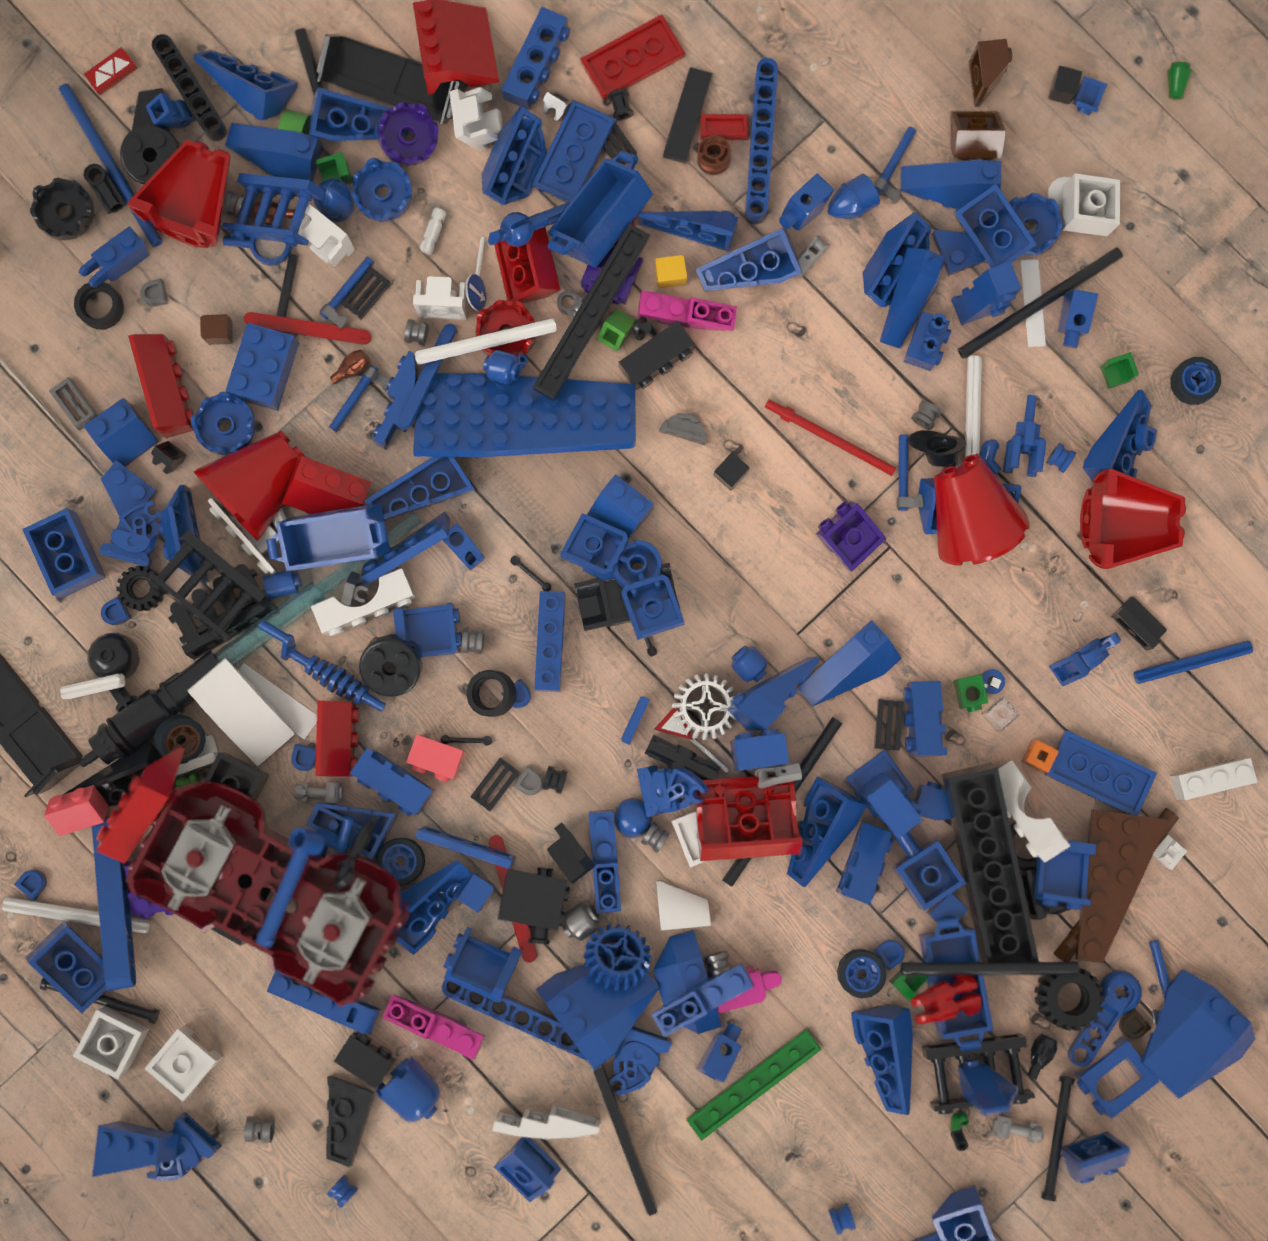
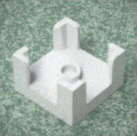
(182, 1063)

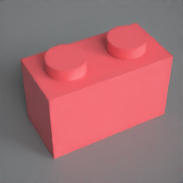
(435, 757)
(76, 810)

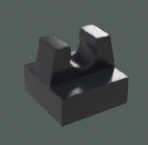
(168, 455)

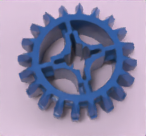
(599, 947)

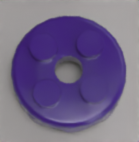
(413, 118)

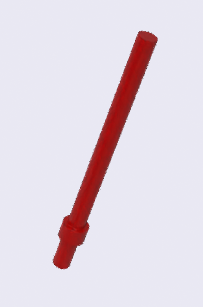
(788, 414)

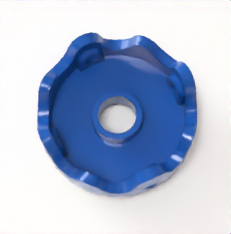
(377, 175)
(1046, 216)
(212, 413)

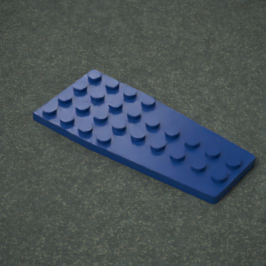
(490, 419)

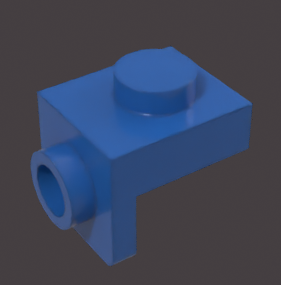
(1089, 95)

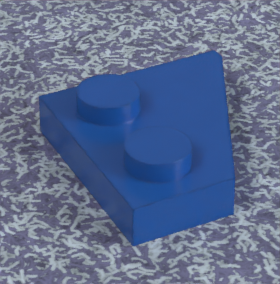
(957, 251)
(125, 488)

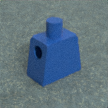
(800, 209)
(1077, 306)
(713, 1062)

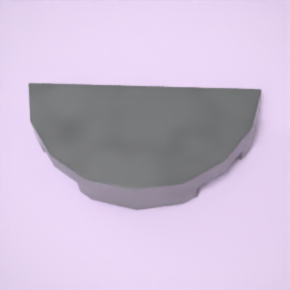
(684, 427)

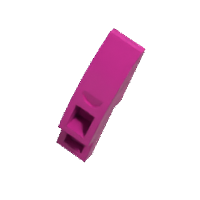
(690, 313)
(434, 1026)

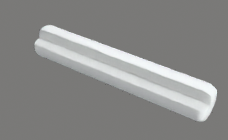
(92, 686)

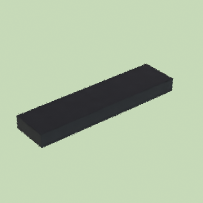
(687, 115)

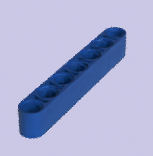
(763, 130)
(114, 919)
(509, 1017)

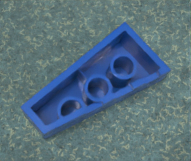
(423, 486)

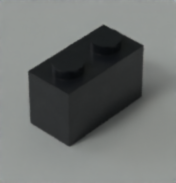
(365, 1059)

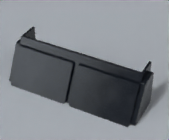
(382, 75)
(33, 735)

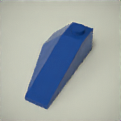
(758, 263)
(765, 701)

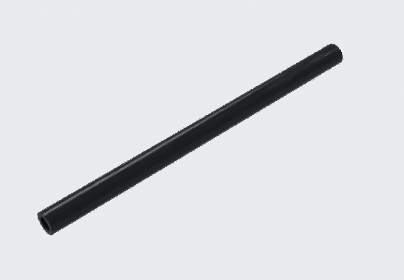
(1039, 303)
(806, 766)

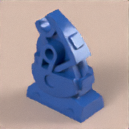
(132, 538)
(1083, 659)
(666, 788)
(640, 1056)
(193, 1145)

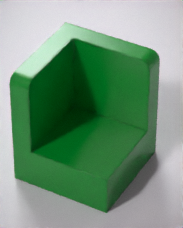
(334, 167)
(1119, 370)
(908, 984)

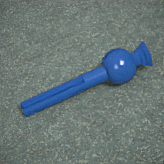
(518, 228)

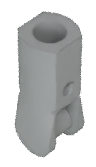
(808, 258)
(781, 774)

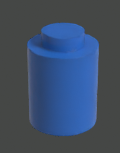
(281, 584)

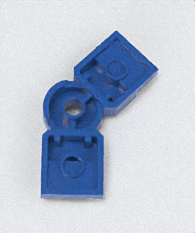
(609, 555)

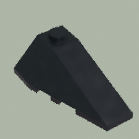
(117, 777)

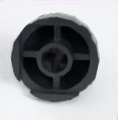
(113, 655)

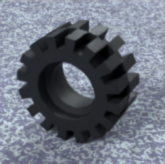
(126, 589)

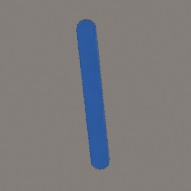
(424, 381)

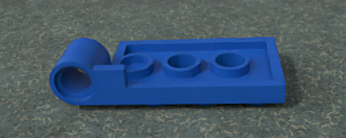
(357, 1016)

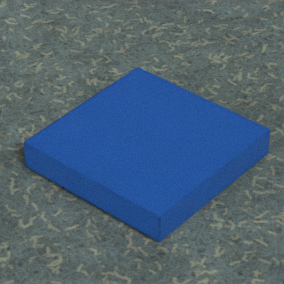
(870, 770)

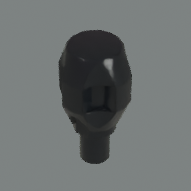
(1042, 1054)

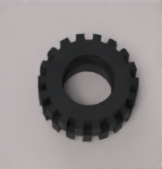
(1079, 1016)

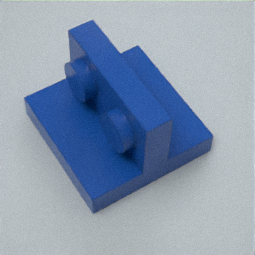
(528, 1169)

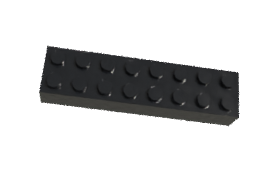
(990, 864)

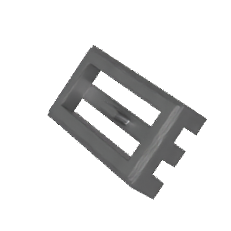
(85, 418)

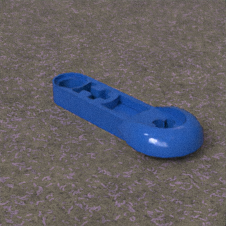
(1113, 1009)

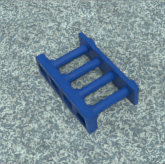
(270, 187)

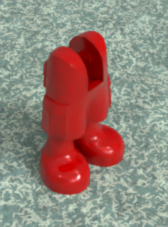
(939, 1000)

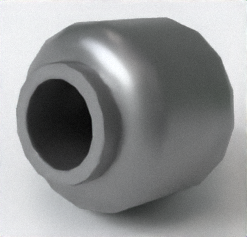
(581, 921)

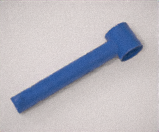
(304, 843)

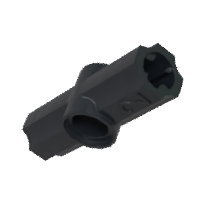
(679, 757)

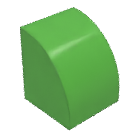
(295, 122)
(616, 330)

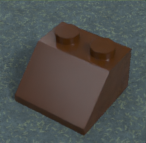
(987, 67)
(977, 134)

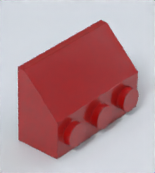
(528, 269)
(323, 488)
(336, 738)

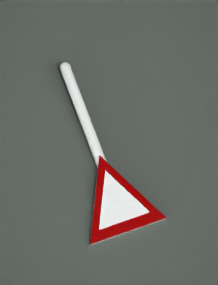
(670, 726)

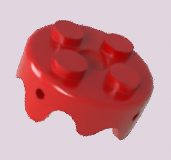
(502, 315)

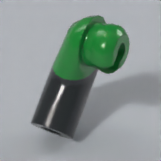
(957, 1134)

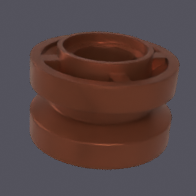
(716, 145)

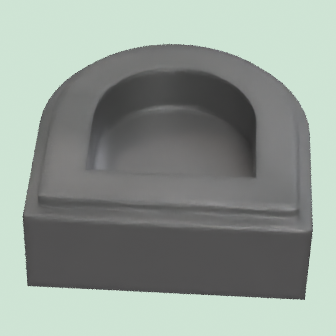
(154, 293)
(529, 782)

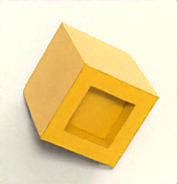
(670, 271)

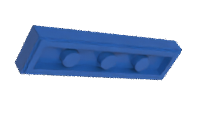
(466, 847)

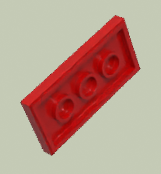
(633, 57)

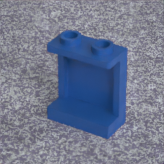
(430, 628)
(1065, 877)
(481, 966)

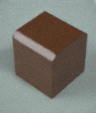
(216, 329)

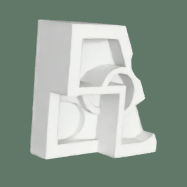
(680, 908)

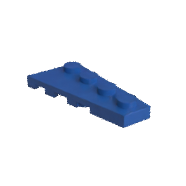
(408, 548)

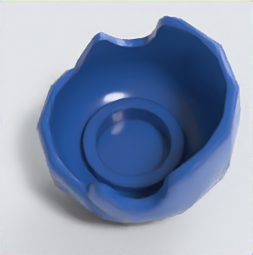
(632, 818)

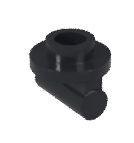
(642, 328)

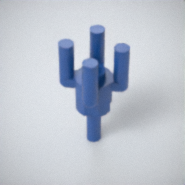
(1026, 442)

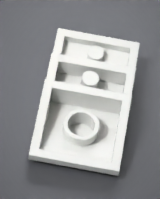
(241, 711)
(559, 1124)

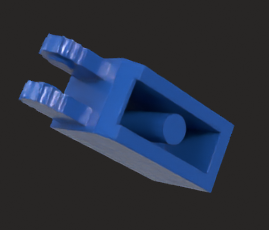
(115, 257)

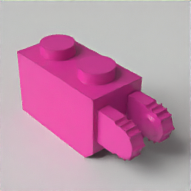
(755, 995)

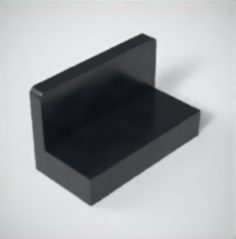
(1139, 623)
(570, 855)

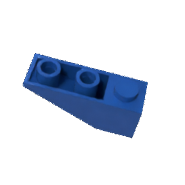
(932, 801)

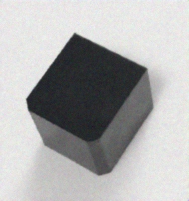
(1065, 85)
(731, 471)

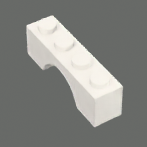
(392, 591)
(1043, 834)

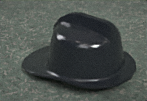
(939, 448)

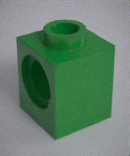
(975, 682)

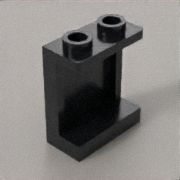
(533, 900)

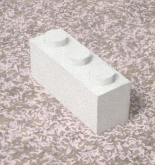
(1213, 779)

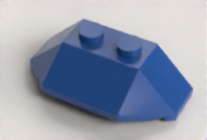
(514, 159)
(886, 263)
(175, 520)
(679, 971)

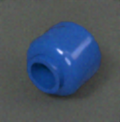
(502, 367)
(749, 664)

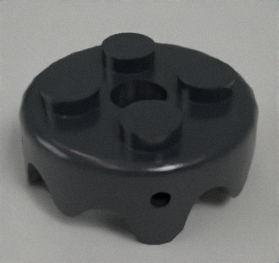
(138, 142)
(48, 201)
(397, 651)

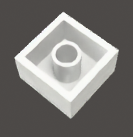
(1091, 204)
(111, 1042)

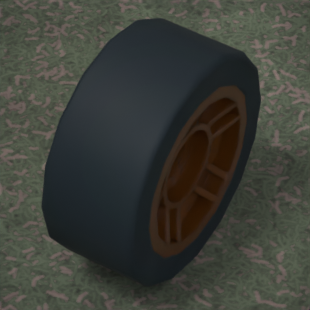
(178, 725)

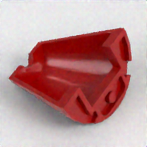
(186, 195)
(253, 480)
(975, 514)
(1129, 519)

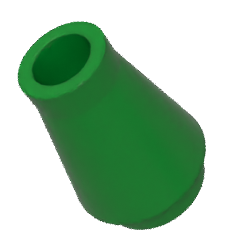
(1178, 79)

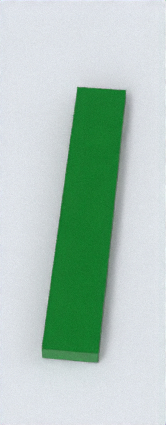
(753, 1084)

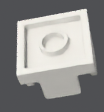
(471, 122)
(325, 237)
(440, 300)

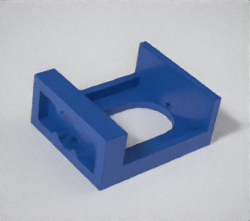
(1089, 1078)

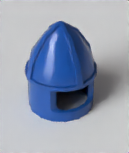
(854, 198)
(336, 200)

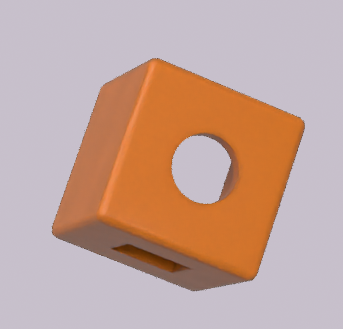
(1047, 759)

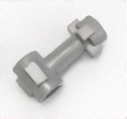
(332, 792)
(1003, 1127)

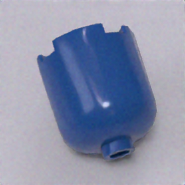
(410, 1091)

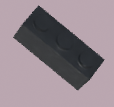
(657, 356)

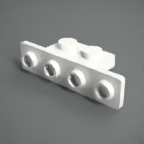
(250, 545)

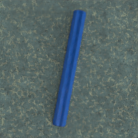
(1193, 662)

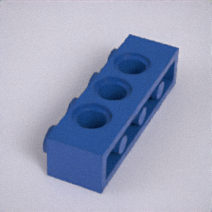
(546, 24)
(550, 641)

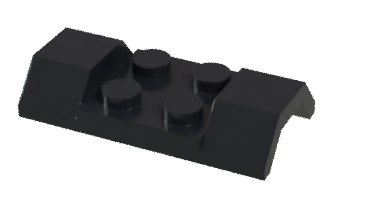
(602, 601)

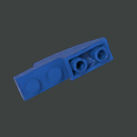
(398, 390)
(605, 858)
(702, 999)

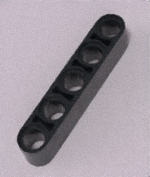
(182, 79)

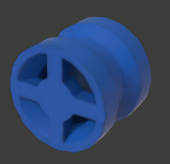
(1061, 457)
(342, 1191)
(842, 1219)

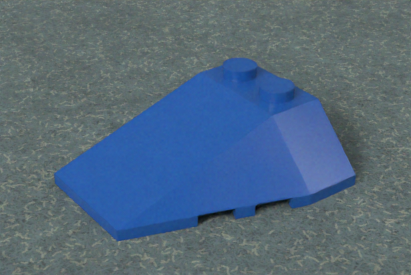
(593, 1015)
(1195, 1035)

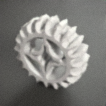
(706, 694)

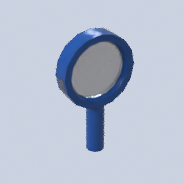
(265, 251)

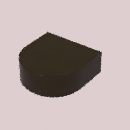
(1133, 1025)

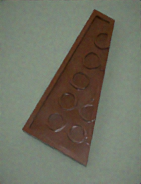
(1114, 873)

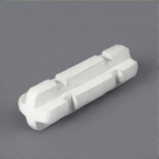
(433, 230)

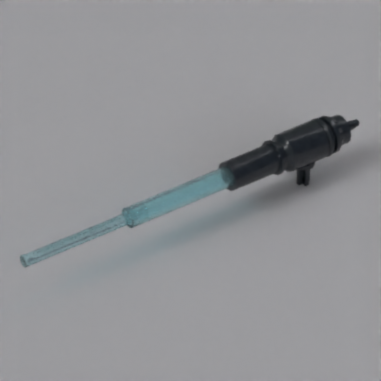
(141, 715)

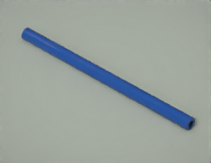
(107, 159)

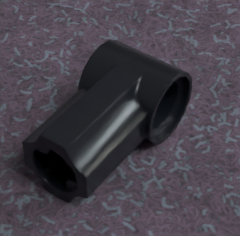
(104, 188)

